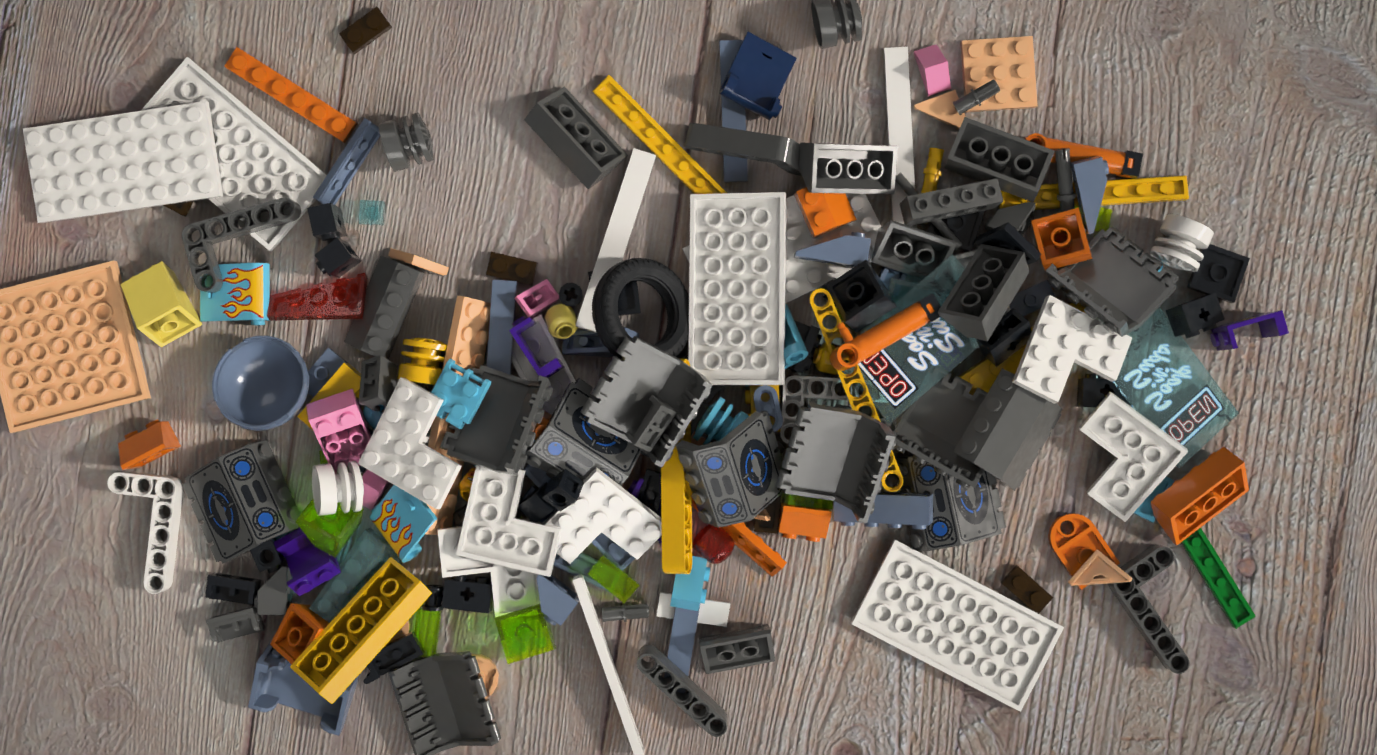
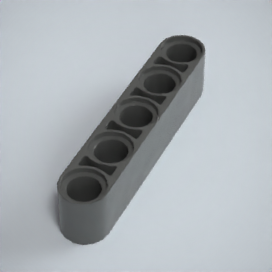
(684, 700)

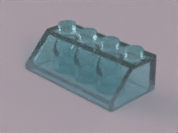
(356, 570)

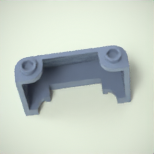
(278, 683)

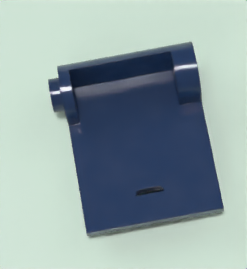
(758, 76)

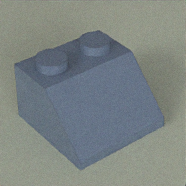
(555, 599)

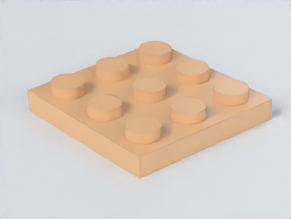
(1008, 63)

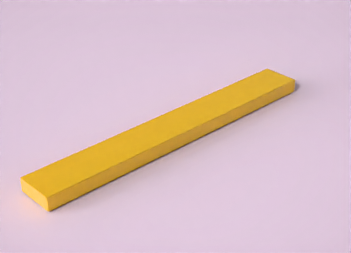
(656, 138)
(1116, 193)

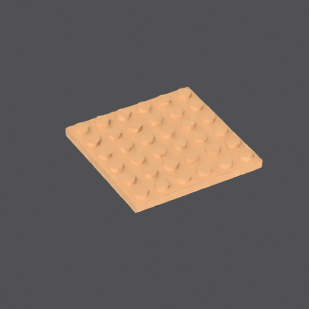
(67, 348)

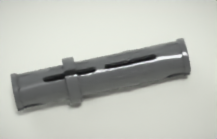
(1065, 187)

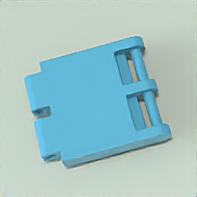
(459, 394)

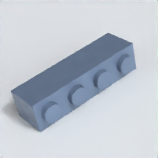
(894, 510)

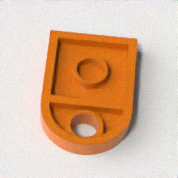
(1079, 544)

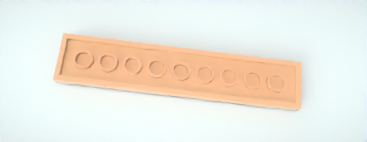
(467, 347)

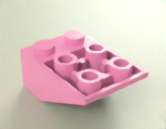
(339, 427)

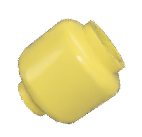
(561, 321)

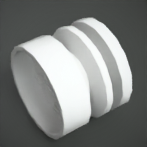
(1183, 237)
(332, 488)

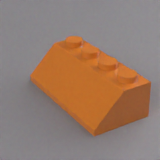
(1200, 495)

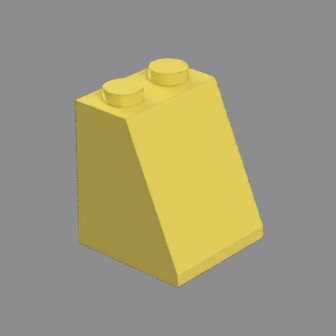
(160, 304)

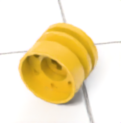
(424, 360)

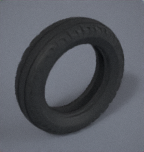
(664, 281)

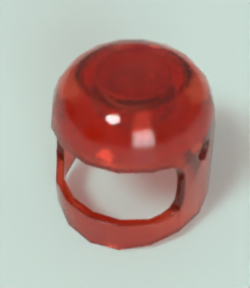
(713, 544)

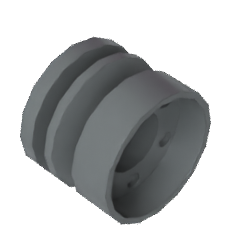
(835, 20)
(406, 142)

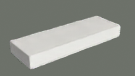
(711, 612)

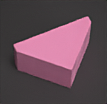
(933, 69)
(537, 298)
(373, 489)

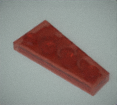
(322, 302)

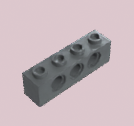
(951, 202)

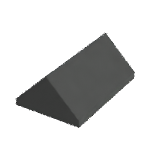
(910, 249)
(737, 649)

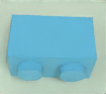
(688, 587)

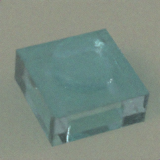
(372, 212)

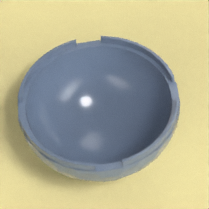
(260, 383)

